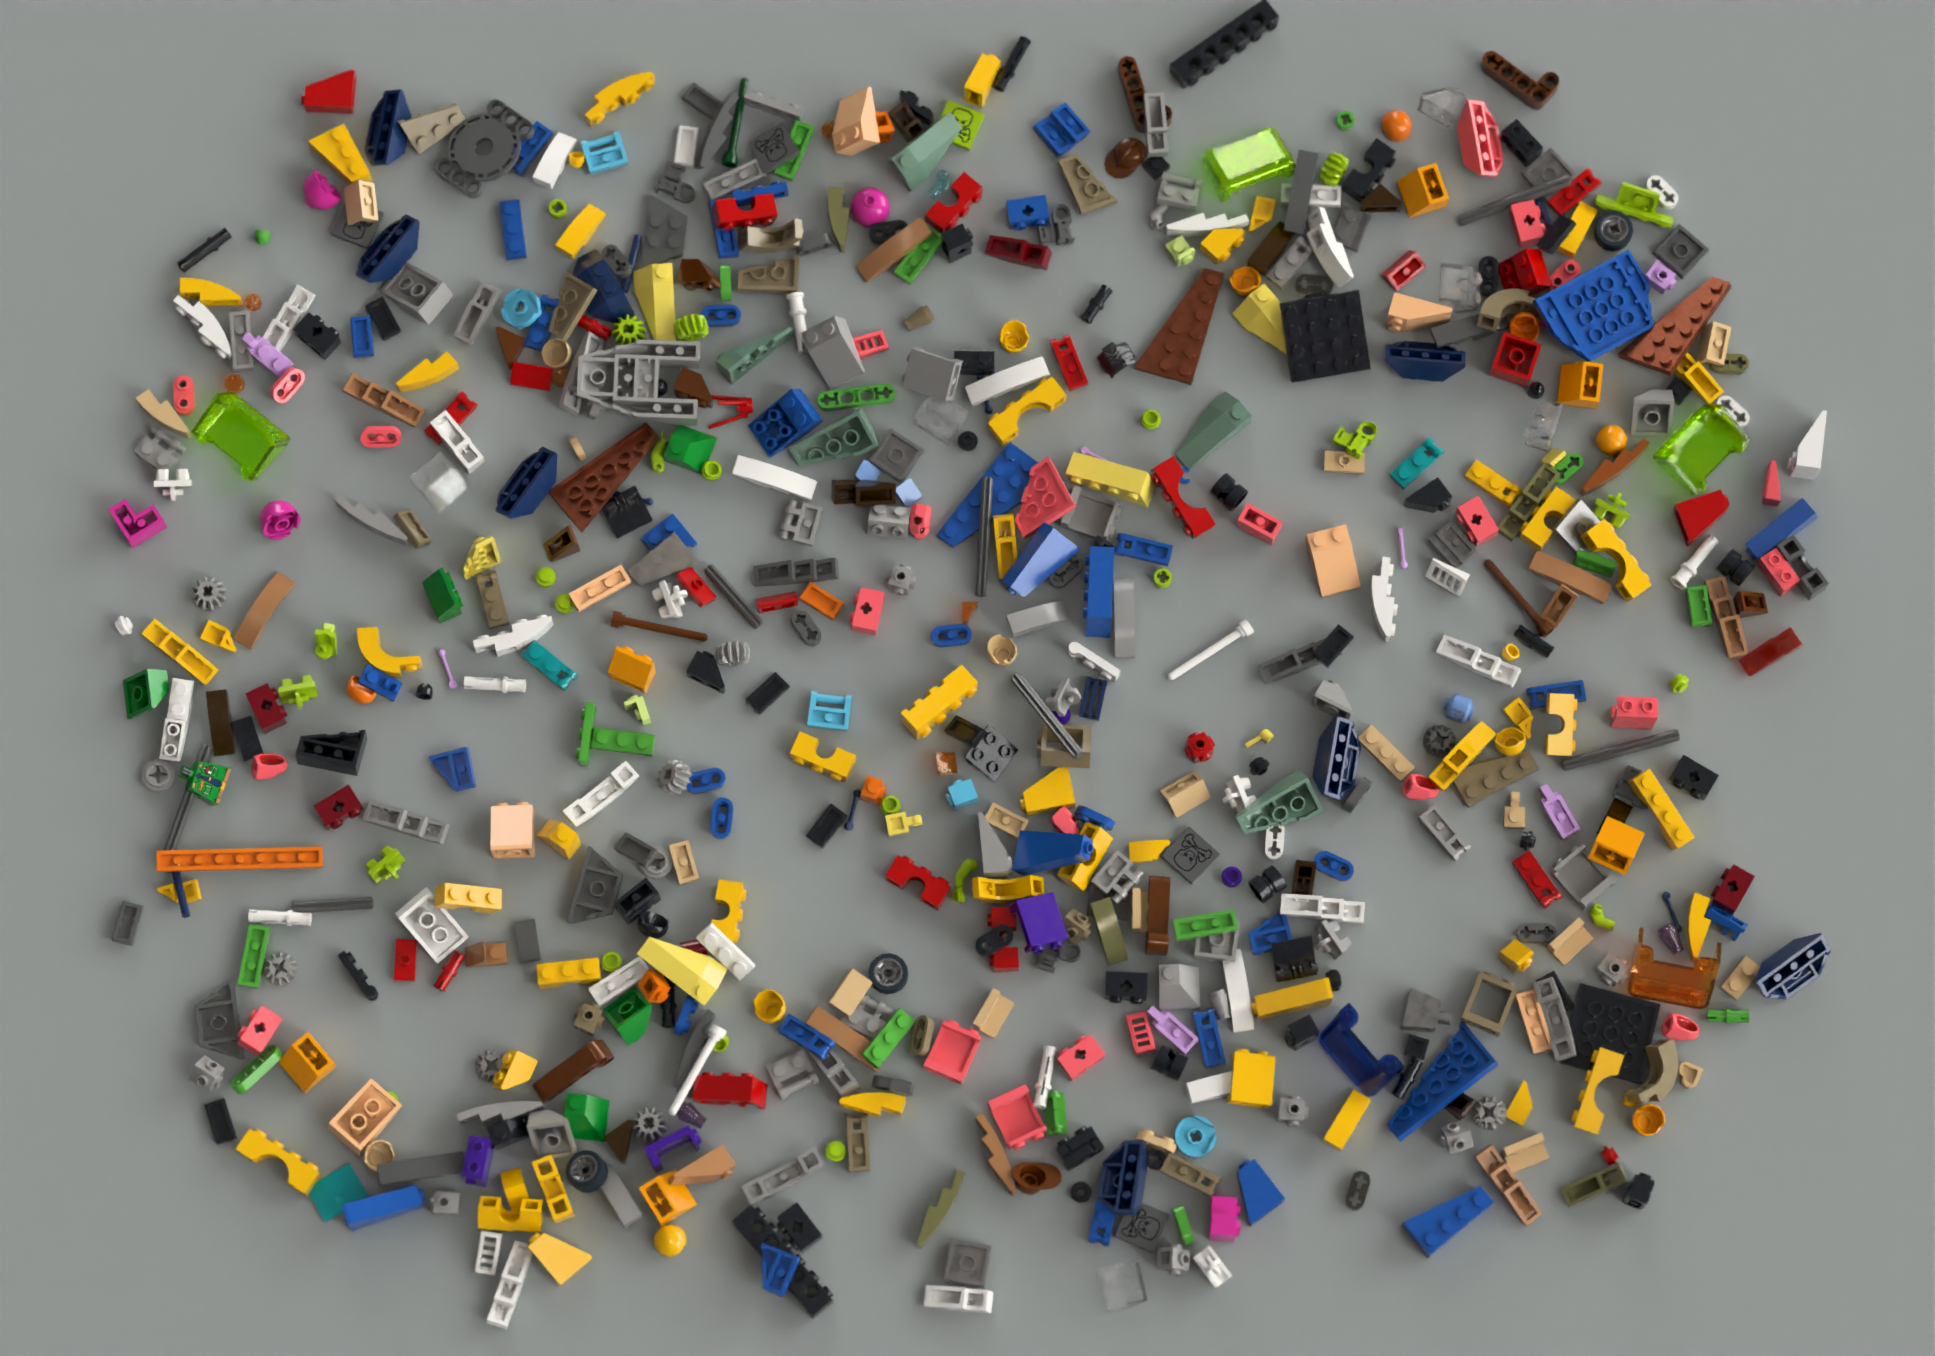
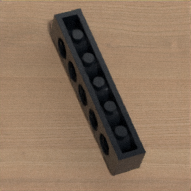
(1261, 12)
(813, 1305)

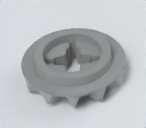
(151, 769)
(665, 865)
(282, 977)
(481, 1064)
(1499, 1112)

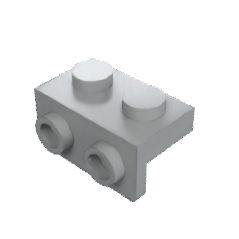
(888, 521)

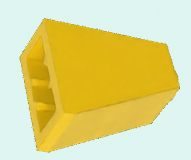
(981, 80)
(1049, 793)
(560, 838)
(557, 1257)

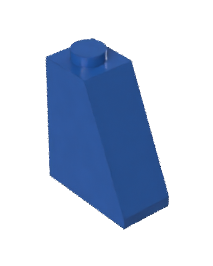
(1257, 1191)

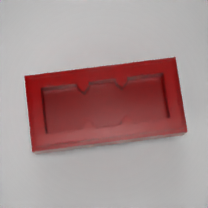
(695, 587)
(405, 960)

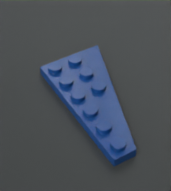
(1009, 476)
(1446, 1078)

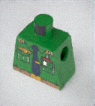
(205, 781)

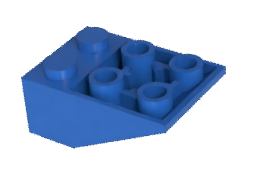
(785, 422)

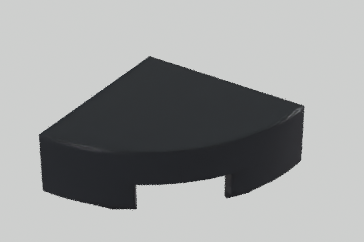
(1099, 541)

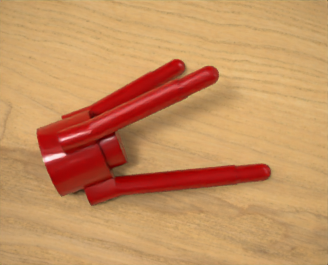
(743, 405)

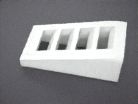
(1444, 582)
(492, 1234)

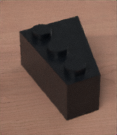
(333, 752)

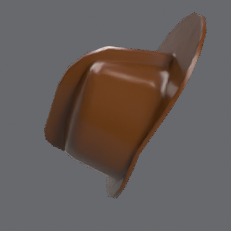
(1125, 158)
(1034, 1177)

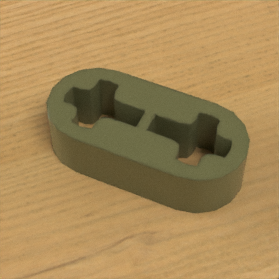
(1731, 367)

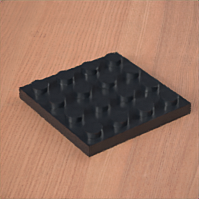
(1324, 335)
(1615, 1024)

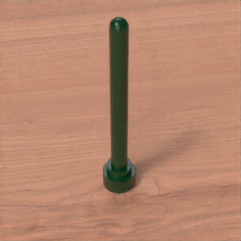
(730, 157)

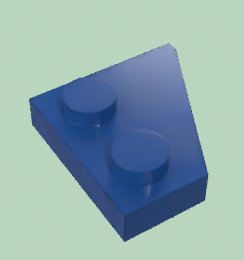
(664, 530)
(456, 768)
(1270, 931)
(777, 1269)

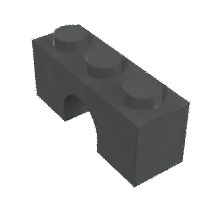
(1811, 579)

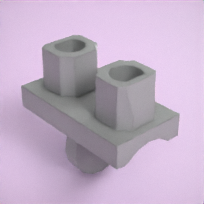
(1062, 697)
(1329, 940)

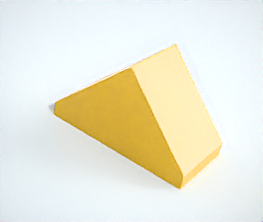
(514, 1188)

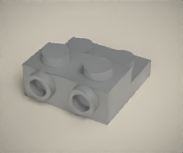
(1216, 947)

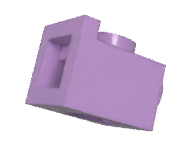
(1658, 283)

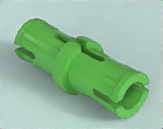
(1727, 1015)

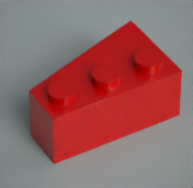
(730, 1090)

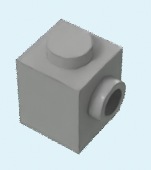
(446, 1204)

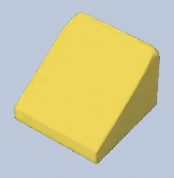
(1553, 457)

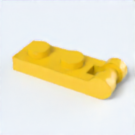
(1492, 483)

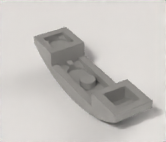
(1124, 617)
(1556, 1019)
(783, 1177)

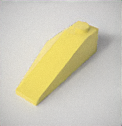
(657, 300)
(1262, 316)
(481, 556)
(691, 971)

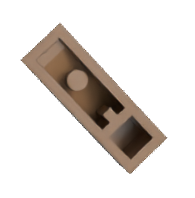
(708, 1168)

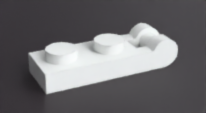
(1093, 661)

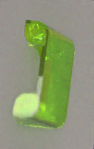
(1248, 162)
(241, 434)
(1701, 446)

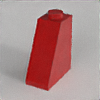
(331, 94)
(1699, 514)

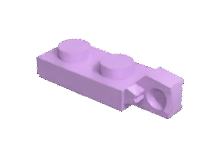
(267, 354)
(1558, 812)
(1172, 1030)

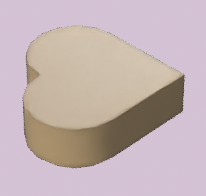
(578, 449)
(1689, 1074)

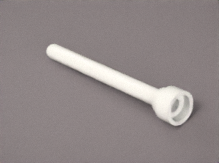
(1243, 629)
(716, 1033)

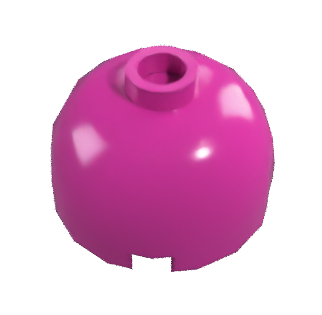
(319, 192)
(870, 207)
(278, 519)

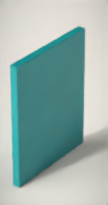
(335, 1190)

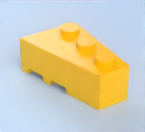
(341, 154)

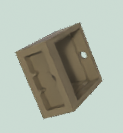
(1059, 756)
(1483, 1023)

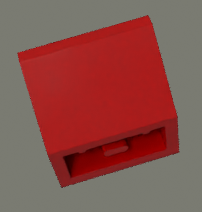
(1525, 271)

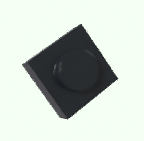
(1156, 166)
(1680, 390)
(1416, 1047)

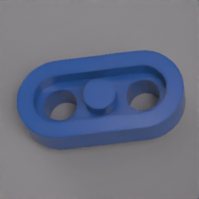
(721, 314)
(951, 635)
(705, 780)
(1088, 815)
(721, 818)
(1335, 863)
(683, 1023)

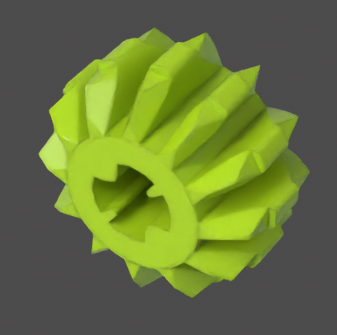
(1333, 169)
(631, 325)
(691, 327)

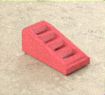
(870, 337)
(1771, 492)
(1141, 1049)

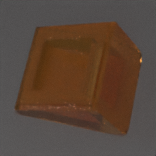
(968, 611)
(946, 763)

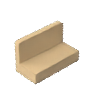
(360, 202)
(1714, 343)
(1186, 793)
(1139, 909)
(1570, 942)
(850, 992)
(993, 1013)
(1525, 1153)

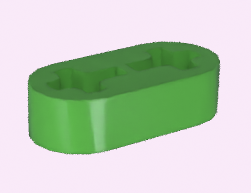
(725, 279)
(1570, 472)
(1183, 1225)

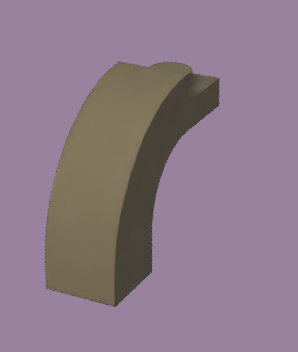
(771, 239)
(1503, 304)
(1662, 1074)

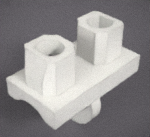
(162, 480)
(673, 597)
(1236, 793)
(1212, 1267)

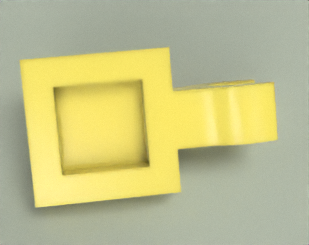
(899, 823)

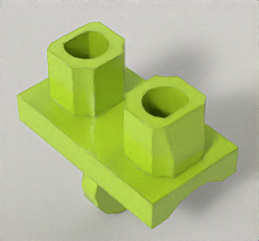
(1619, 515)
(326, 641)
(297, 692)
(387, 866)

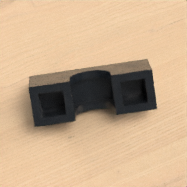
(1359, 184)

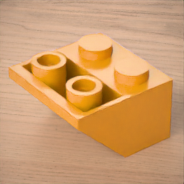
(1423, 190)
(1580, 384)
(631, 669)
(1616, 845)
(307, 1062)
(665, 1199)

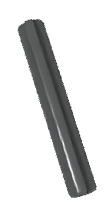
(733, 596)
(333, 905)

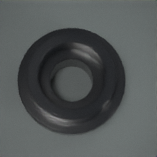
(967, 446)
(1259, 766)
(1527, 840)
(1081, 1185)

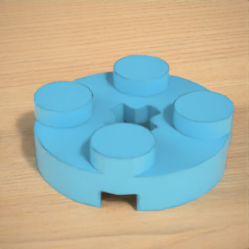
(530, 312)
(1198, 1148)

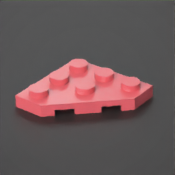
(1043, 499)

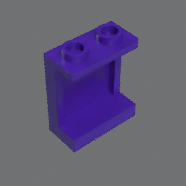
(1040, 922)
(671, 1143)
(478, 1161)

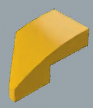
(1262, 212)
(218, 636)
(1519, 716)
(1146, 850)
(191, 890)
(1521, 1105)

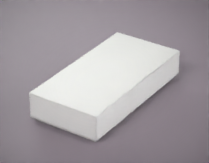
(686, 146)

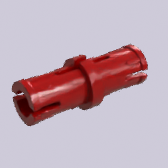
(594, 327)
(449, 971)

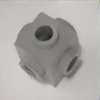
(901, 586)
(1611, 963)
(207, 1074)
(1292, 1103)
(1456, 1136)
(1173, 1259)

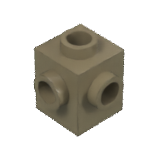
(1077, 926)
(591, 1025)

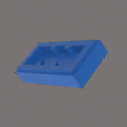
(362, 336)

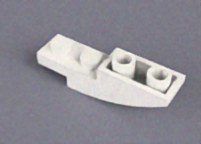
(1328, 251)
(210, 330)
(1383, 606)
(523, 635)
(177, 720)

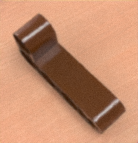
(1518, 77)
(1135, 94)
(1158, 916)
(589, 1057)

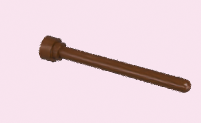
(621, 620)
(1544, 627)

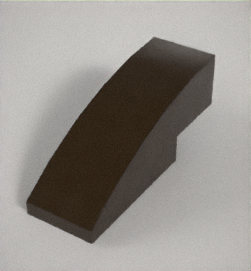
(906, 121)
(1270, 248)
(863, 492)
(220, 722)

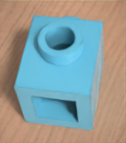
(961, 794)

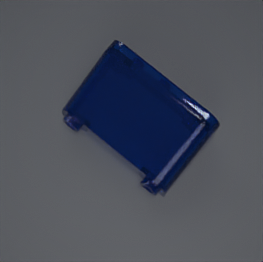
(1354, 1057)

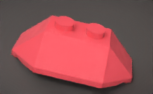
(1479, 139)

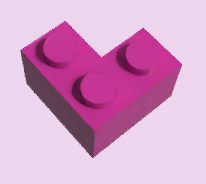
(137, 527)
(1224, 1219)

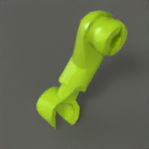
(656, 455)
(960, 876)

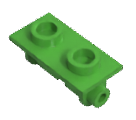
(1056, 1114)

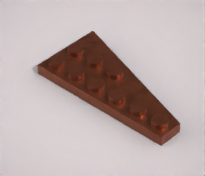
(1673, 335)
(1180, 341)
(592, 485)

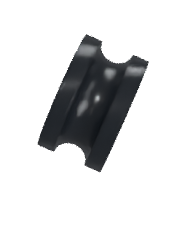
(1157, 1165)

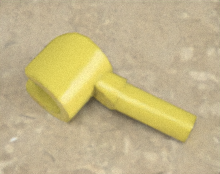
(1265, 734)

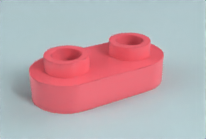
(1563, 275)
(287, 386)
(184, 394)
(381, 438)

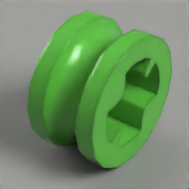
(1340, 125)

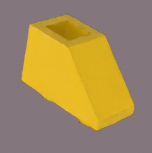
(1220, 243)
(1516, 956)
(515, 1070)

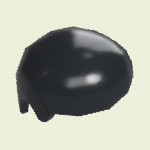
(652, 924)

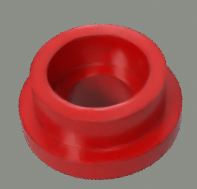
(1609, 1155)

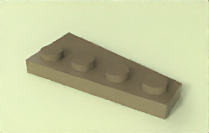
(1489, 777)

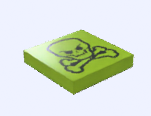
(969, 120)

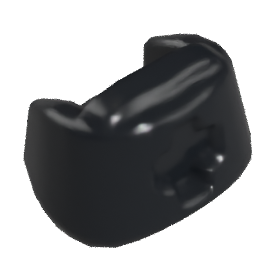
(1334, 979)

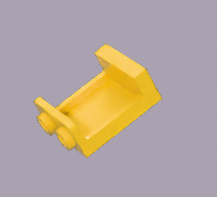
(1252, 1079)

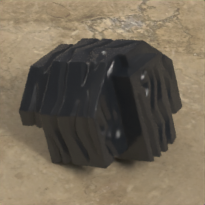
(1116, 358)

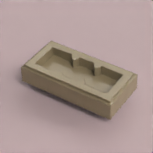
(412, 528)

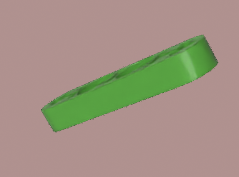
(856, 397)

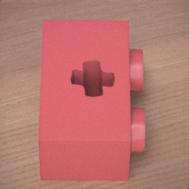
(1526, 234)
(1476, 510)
(1259, 524)
(1778, 572)
(868, 622)
(254, 1041)
(1075, 1067)

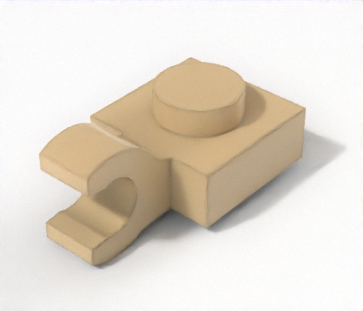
(1514, 815)

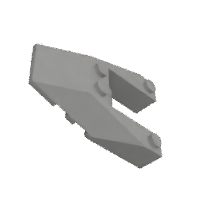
(634, 382)

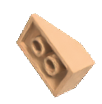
(855, 124)
(1415, 314)
(1333, 560)
(364, 1117)

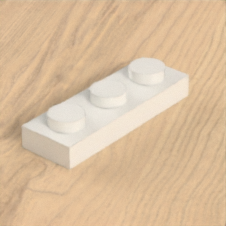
(1320, 195)
(725, 951)
(618, 981)

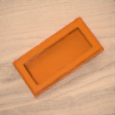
(821, 601)

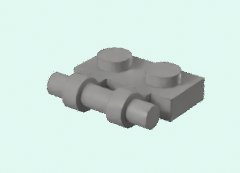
(155, 455)
(807, 523)
(1112, 872)
(864, 1022)

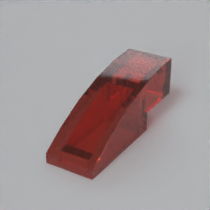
(1770, 652)

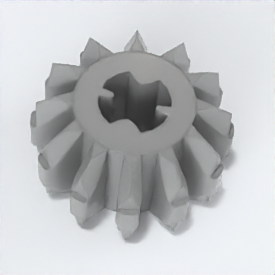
(203, 599)
(732, 653)
(674, 776)
(657, 1123)

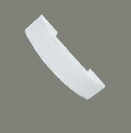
(601, 795)
(1238, 994)

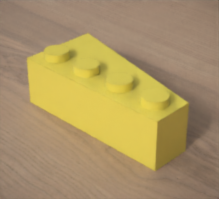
(1111, 478)

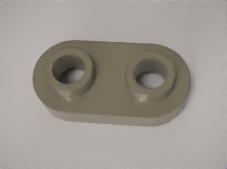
(921, 1036)

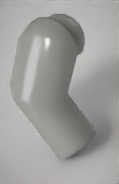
(1156, 217)

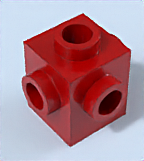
(1199, 754)

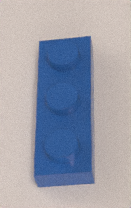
(513, 229)
(725, 240)

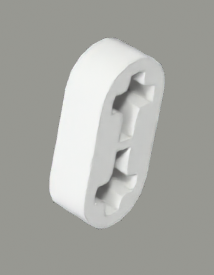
(1665, 191)
(1736, 409)
(1279, 843)

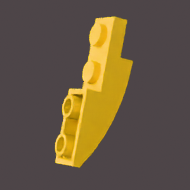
(624, 90)
(1462, 755)

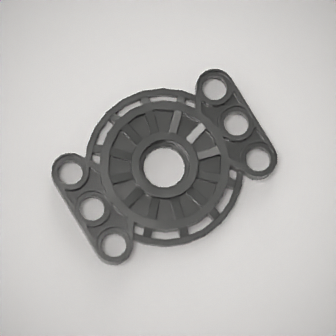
(492, 165)

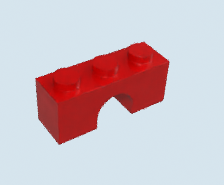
(729, 216)
(945, 217)
(904, 871)
(1007, 958)

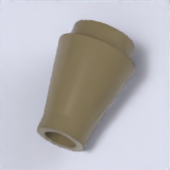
(919, 318)

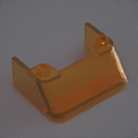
(1672, 982)

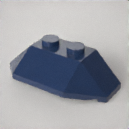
(385, 137)
(390, 251)
(610, 299)
(1424, 360)
(528, 484)
(1337, 758)
(1793, 967)
(1124, 1178)

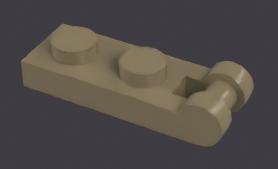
(492, 600)
(858, 1144)
(1190, 1174)

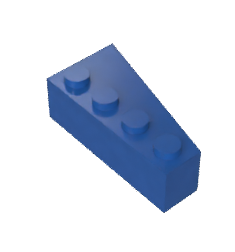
(1099, 591)
(1445, 1221)

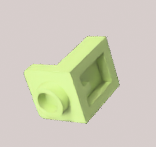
(1180, 251)
(641, 712)

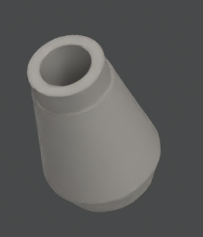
(1220, 1003)

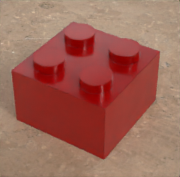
(1515, 359)

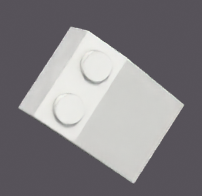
(1807, 458)
(431, 926)

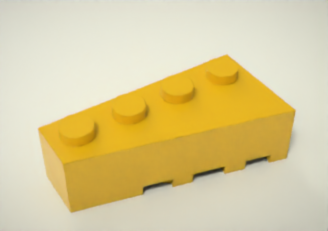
(939, 702)

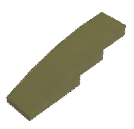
(1528, 501)
(936, 1215)

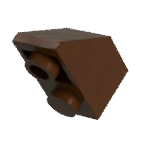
(697, 275)
(692, 386)

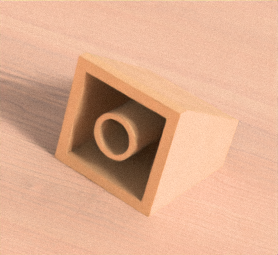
(512, 831)

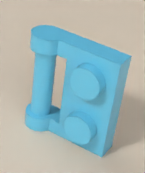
(604, 158)
(829, 717)

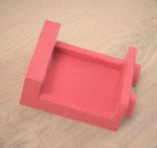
(1634, 712)
(952, 1051)
(1017, 1118)

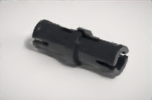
(1096, 304)
(1534, 641)
(1407, 1078)

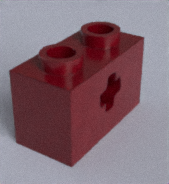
(259, 699)
(328, 812)
(1730, 900)

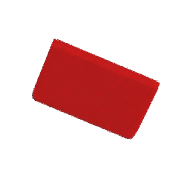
(1403, 270)
(531, 376)
(777, 602)

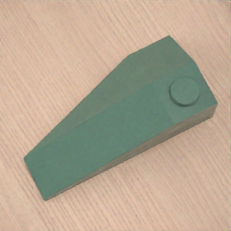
(922, 154)
(745, 357)
(1217, 424)
(844, 438)
(1283, 803)

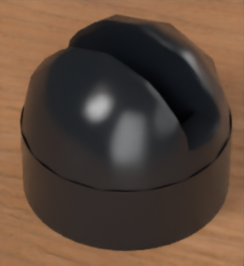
(663, 388)
(1540, 391)
(424, 692)

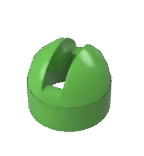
(262, 237)

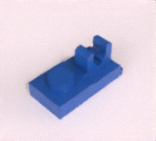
(380, 682)
(1719, 916)

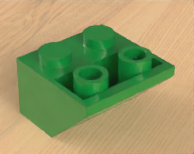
(443, 599)

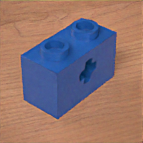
(1035, 205)

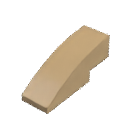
(163, 414)

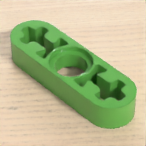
(256, 1069)

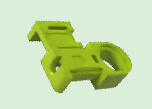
(1355, 442)

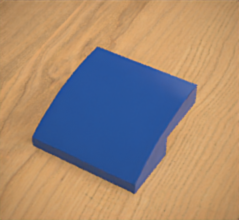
(1061, 130)

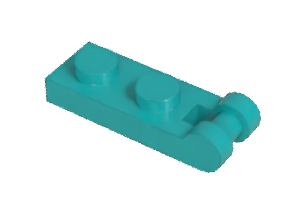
(1416, 463)
(549, 665)

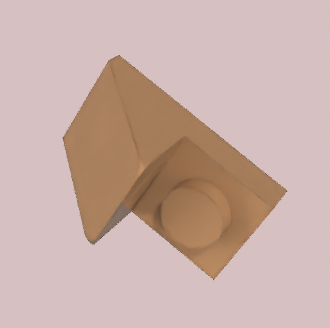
(1559, 605)
(486, 954)

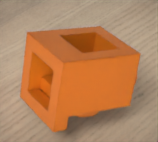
(884, 126)
(873, 790)
(657, 990)

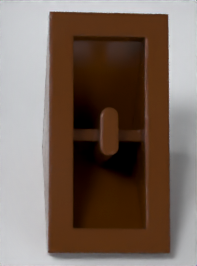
(511, 345)
(562, 544)
(1750, 604)

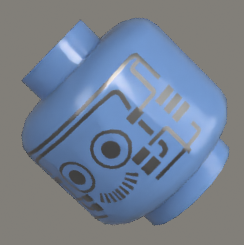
(1459, 708)

